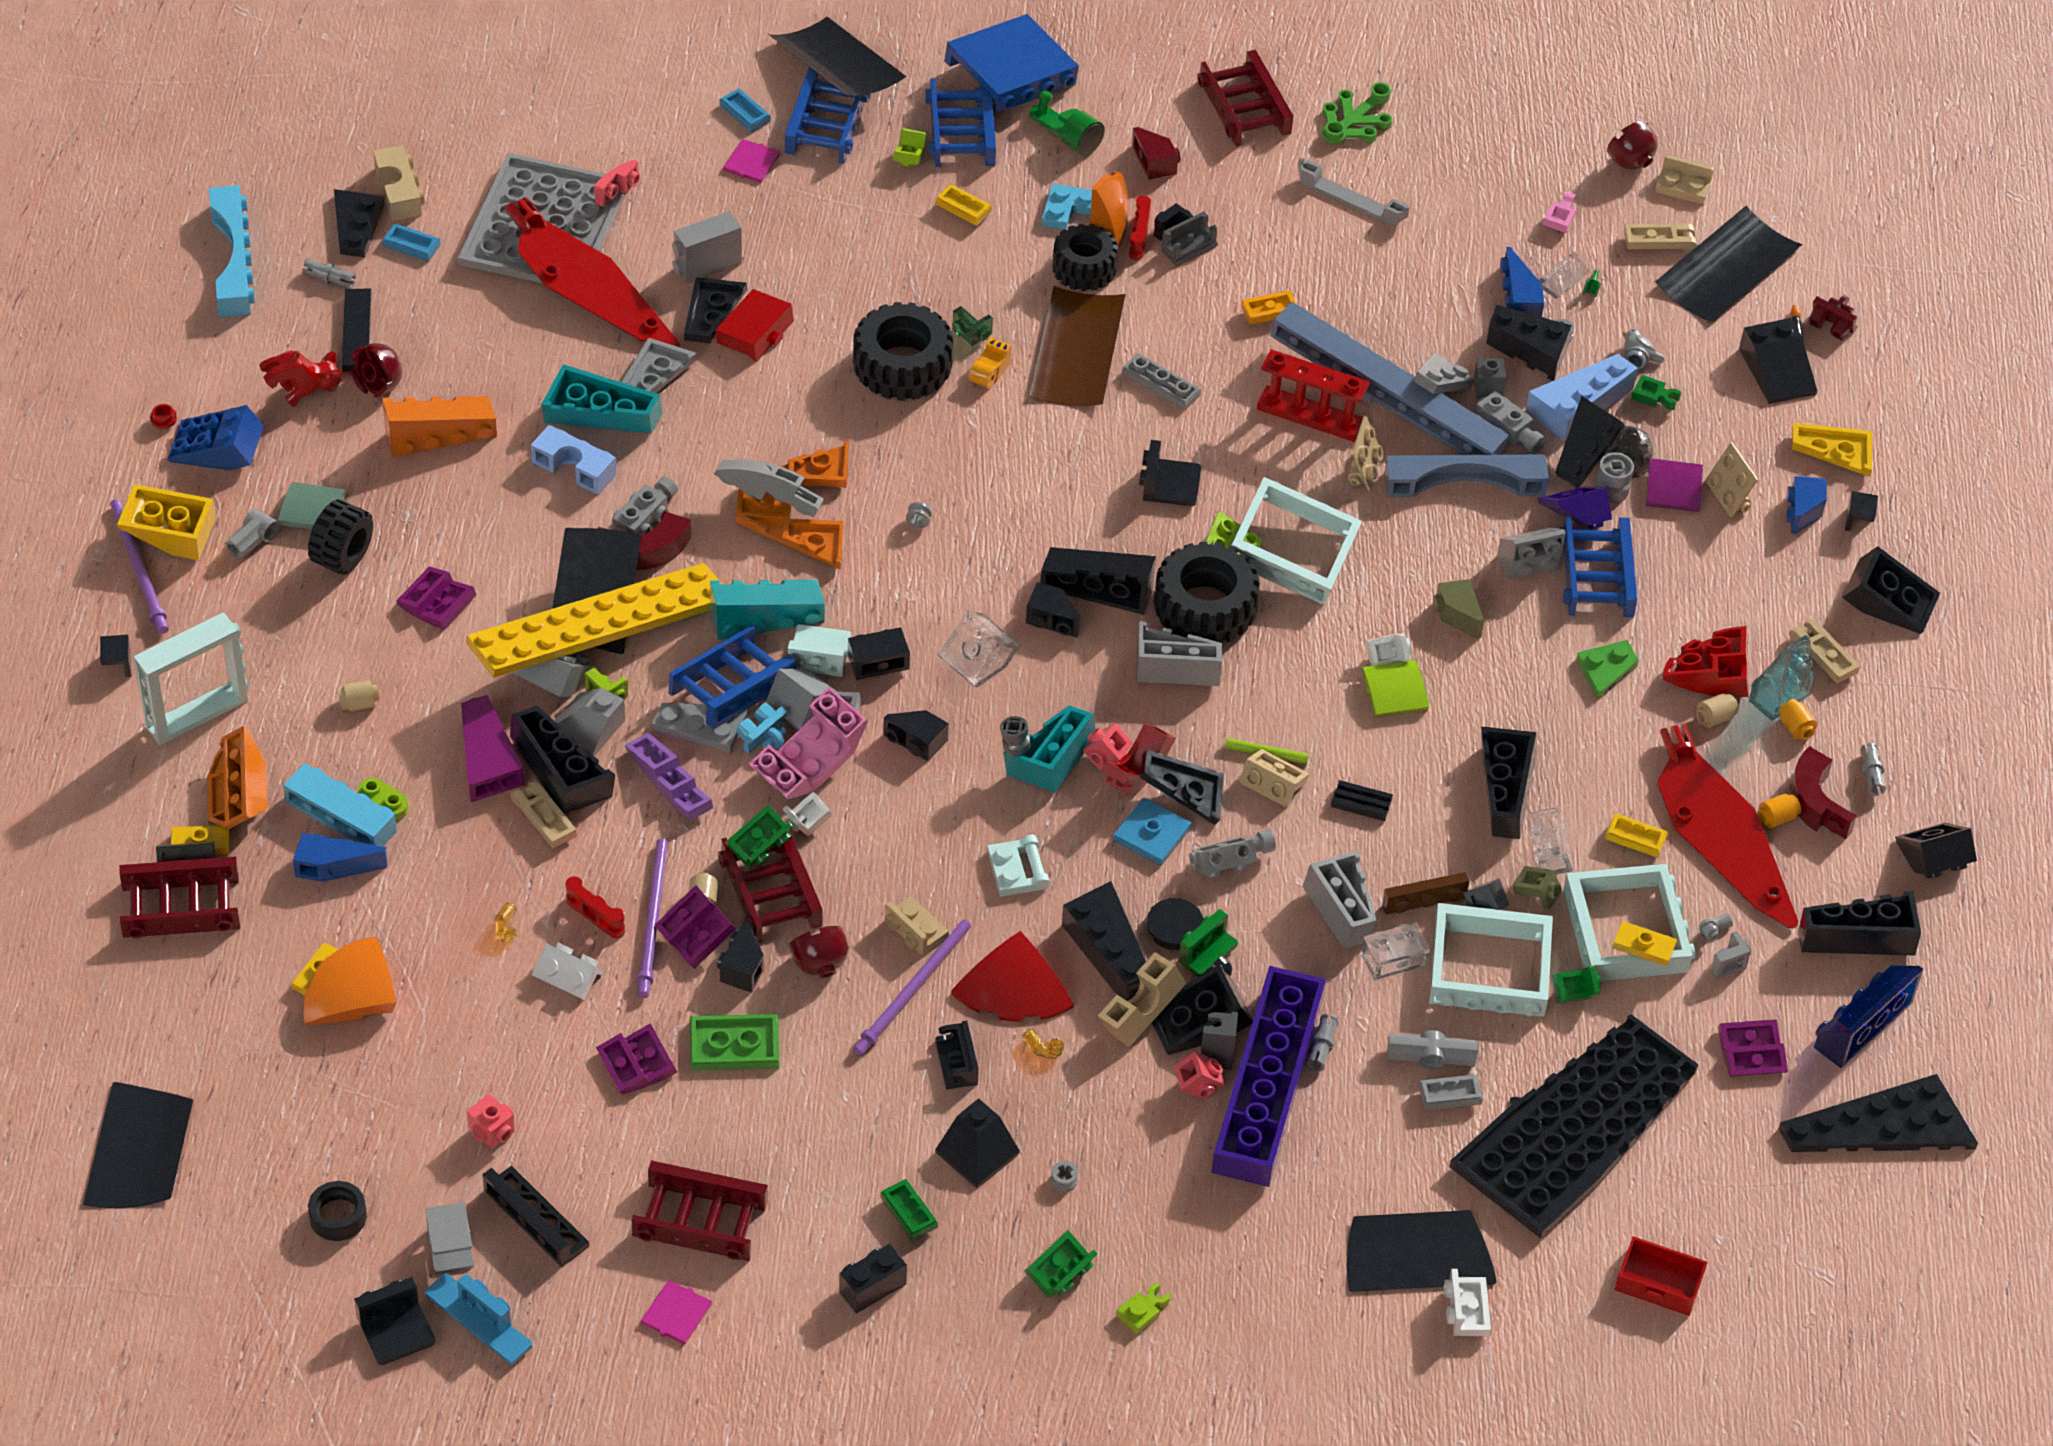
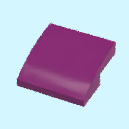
(1674, 485)
(436, 597)
(695, 926)
(1752, 1048)
(636, 1059)

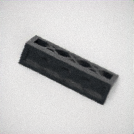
(533, 1220)

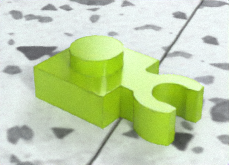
(1142, 1311)

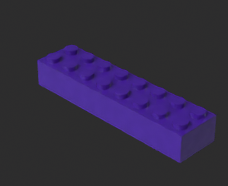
(1268, 1076)

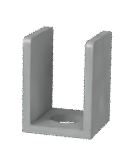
(449, 1237)

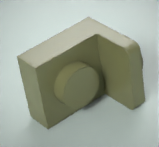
(1538, 883)

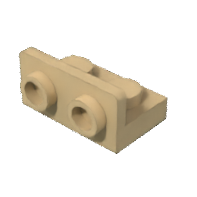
(1685, 179)
(1272, 777)
(915, 925)

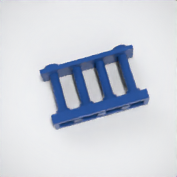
(982, 112)
(801, 117)
(1621, 556)
(736, 697)

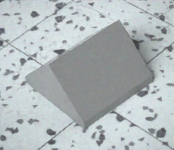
(795, 692)

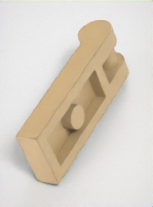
(1660, 236)
(1826, 651)
(544, 814)

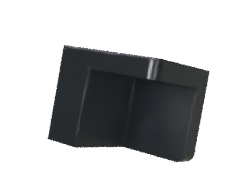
(1861, 507)
(116, 651)
(1487, 895)

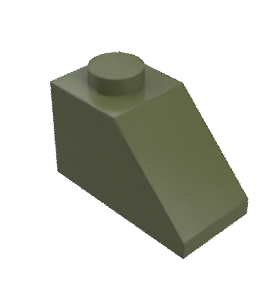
(1459, 606)

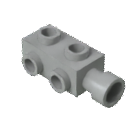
(1511, 420)
(645, 507)
(1230, 854)

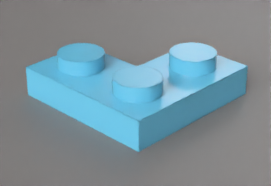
(1064, 201)

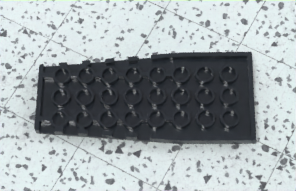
(1575, 1126)

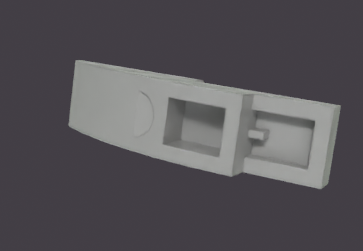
(761, 477)

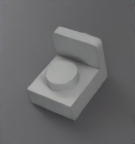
(1731, 959)

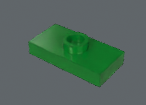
(909, 1209)

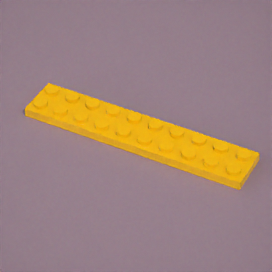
(593, 621)

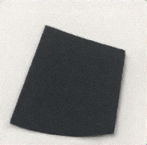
(594, 564)
(138, 1147)
(1415, 1250)

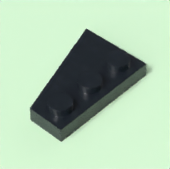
(356, 220)
(710, 306)
(1587, 442)
(1185, 782)

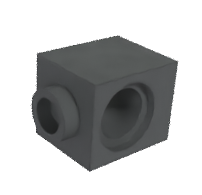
(1489, 377)

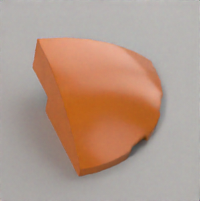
(1110, 205)
(350, 985)

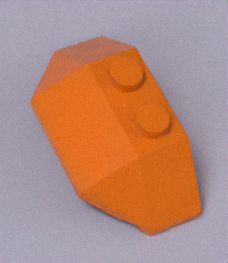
(236, 780)

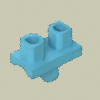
(767, 730)

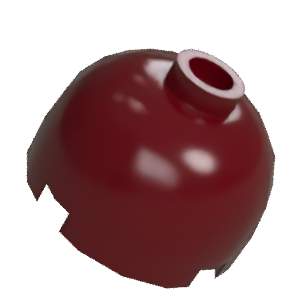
(1635, 146)
(376, 369)
(820, 952)

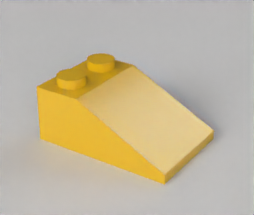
(168, 520)

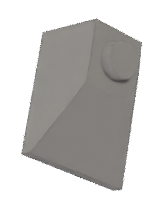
(592, 718)

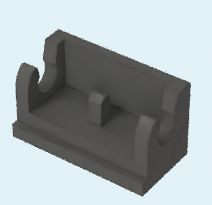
(1189, 239)
(1220, 1041)

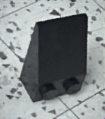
(1778, 360)
(1890, 591)
(1184, 1018)

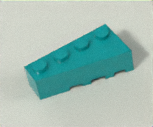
(599, 402)
(764, 606)

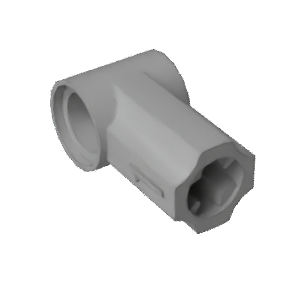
(255, 529)

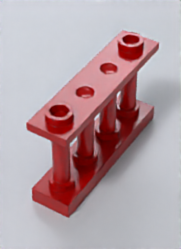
(1307, 411)

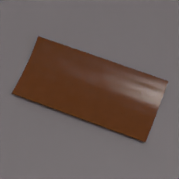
(1077, 348)

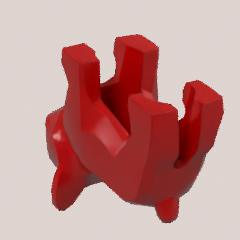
(301, 374)

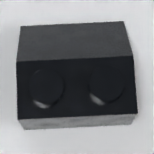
(1938, 849)

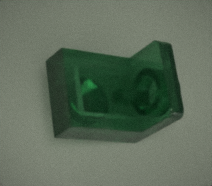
(969, 328)

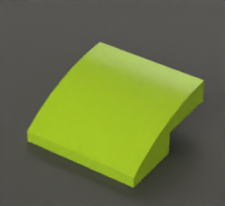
(1395, 688)

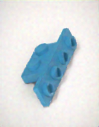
(480, 1314)

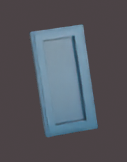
(745, 110)
(411, 242)

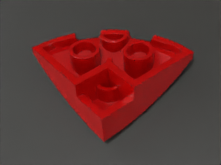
(1713, 665)
(1013, 983)

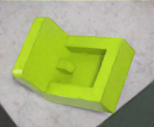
(910, 147)

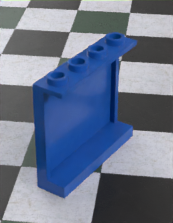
(1013, 61)

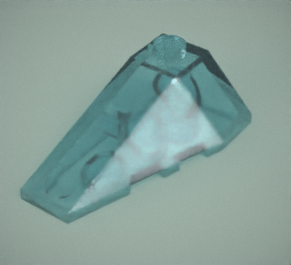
(1784, 679)

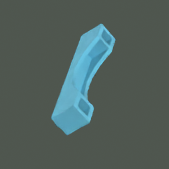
(233, 284)

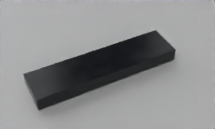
(356, 323)

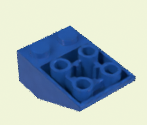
(218, 439)

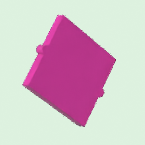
(751, 160)
(676, 1312)

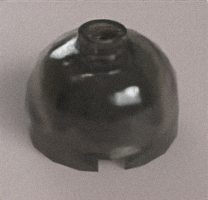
(1637, 446)

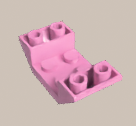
(814, 749)

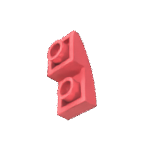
(617, 180)

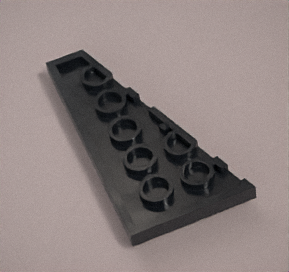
(1887, 1120)

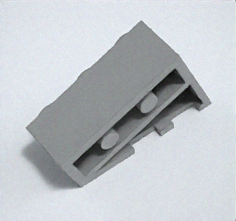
(1177, 659)
(1341, 897)

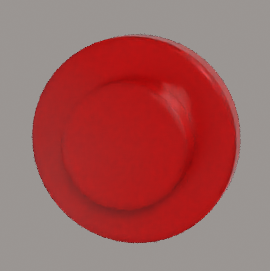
(163, 416)

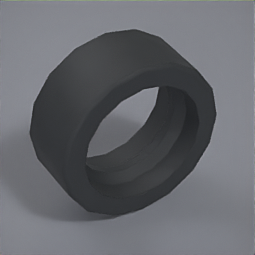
(337, 1191)

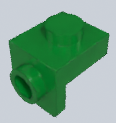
(1576, 985)

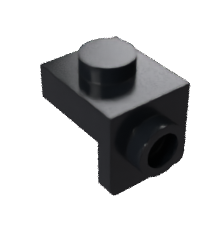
(1169, 218)

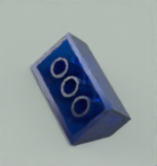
(1867, 1013)

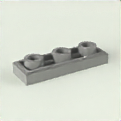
(1161, 381)

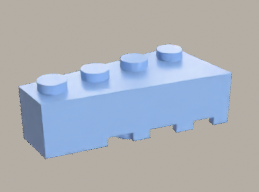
(1600, 383)

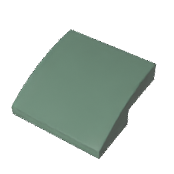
(305, 503)

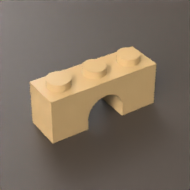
(400, 183)
(1158, 986)

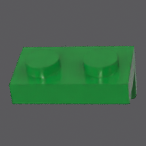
(759, 836)
(1206, 943)
(1059, 1264)

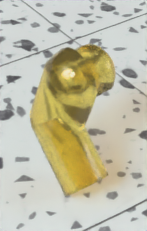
(502, 920)
(1043, 1049)

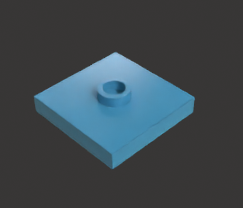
(1152, 831)

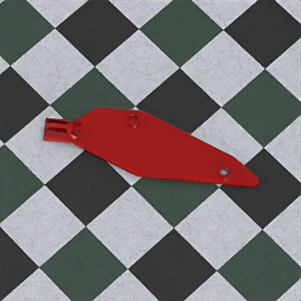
(584, 275)
(1721, 826)

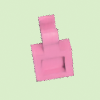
(1561, 214)

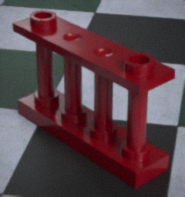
(1261, 83)
(179, 874)
(799, 886)
(705, 1185)

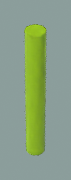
(1252, 748)

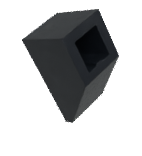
(1052, 610)
(917, 731)
(743, 961)

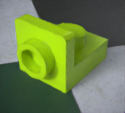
(595, 680)

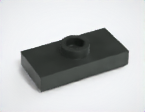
(185, 851)

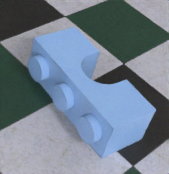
(556, 448)

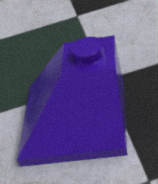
(1584, 505)

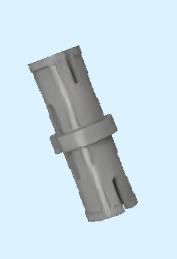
(329, 273)
(1873, 769)
(1322, 1042)

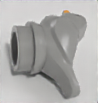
(1639, 349)

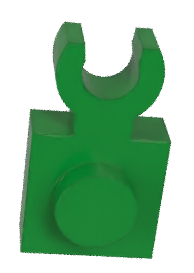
(1653, 391)

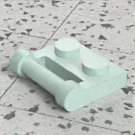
(1009, 869)

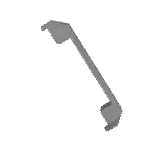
(1311, 177)

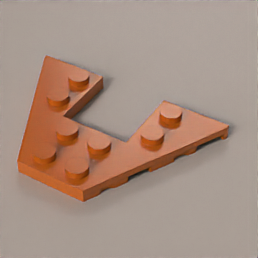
(812, 537)

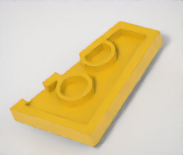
(1835, 445)

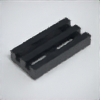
(1362, 796)

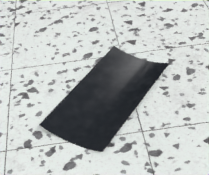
(840, 58)
(1726, 265)

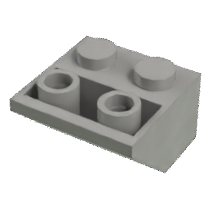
(1531, 552)
(560, 675)

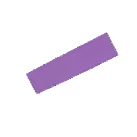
(668, 776)

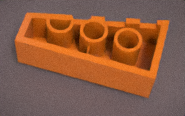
(437, 423)

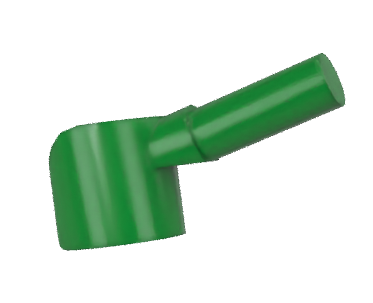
(1592, 285)

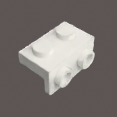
(567, 971)
(1468, 1305)

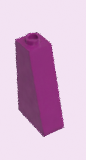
(488, 751)

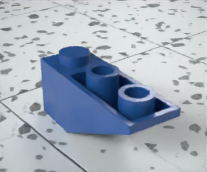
(1522, 286)
(332, 858)

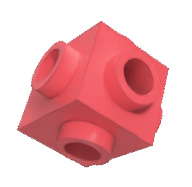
(1107, 745)
(1199, 1075)
(490, 1121)

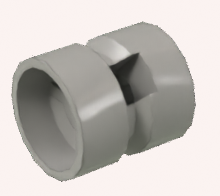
(1615, 475)

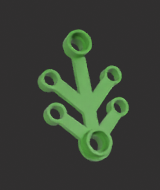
(1337, 132)

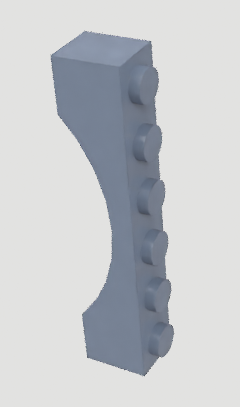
(1415, 473)

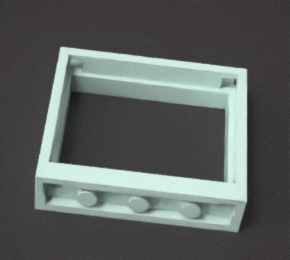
(1283, 571)
(176, 651)
(1625, 878)
(1499, 924)

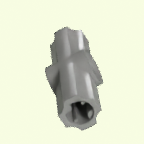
(1432, 1049)

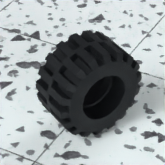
(1085, 257)
(340, 537)

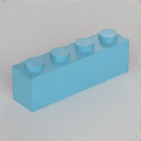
(339, 806)

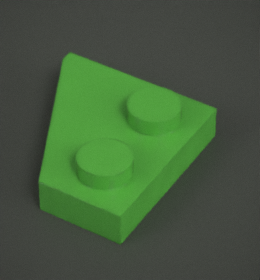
(1607, 665)

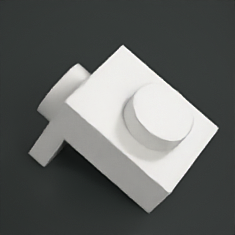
(1388, 649)
(808, 814)

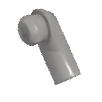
(1711, 927)

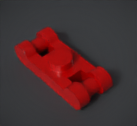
(1140, 228)
(594, 908)

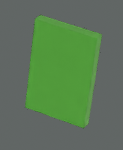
(734, 1042)

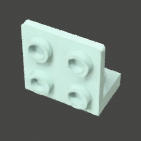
(820, 649)

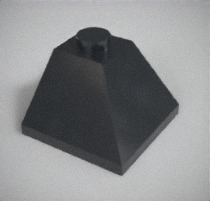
(977, 1144)

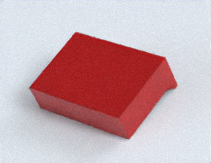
(755, 324)
(1661, 1276)

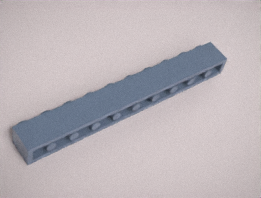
(1388, 383)

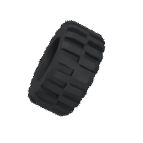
(902, 375)
(1208, 567)

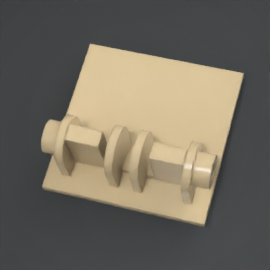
(1365, 457)
(1732, 481)

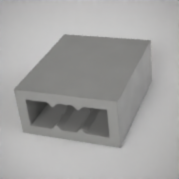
(707, 247)

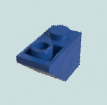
(1806, 500)

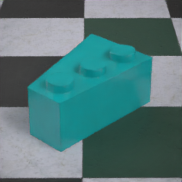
(1053, 749)

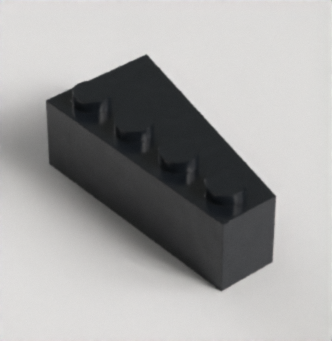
(1102, 577)
(558, 761)
(1508, 772)
(1862, 927)
(1106, 938)

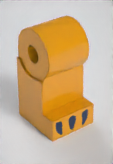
(991, 363)

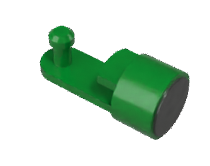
(1073, 126)

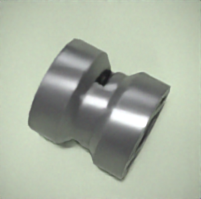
(1015, 735)

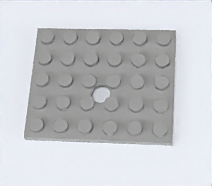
(561, 196)

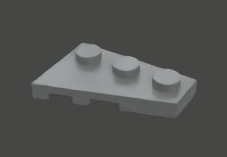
(658, 365)
(1442, 376)
(689, 724)

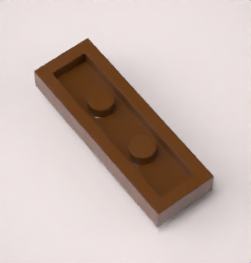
(1425, 893)

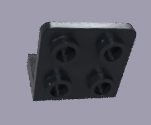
(1169, 479)
(394, 1321)

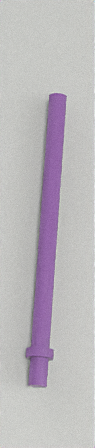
(157, 614)
(645, 976)
(870, 1036)

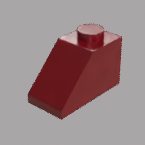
(1155, 153)

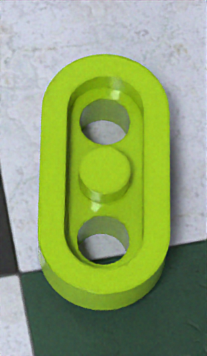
(385, 794)

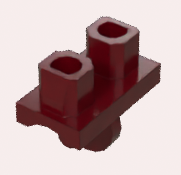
(1835, 312)

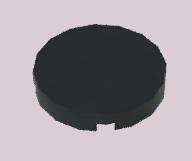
(1171, 921)

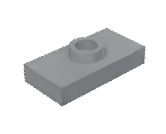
(1450, 1092)

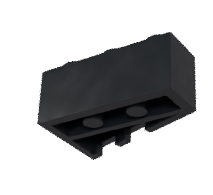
(1529, 338)

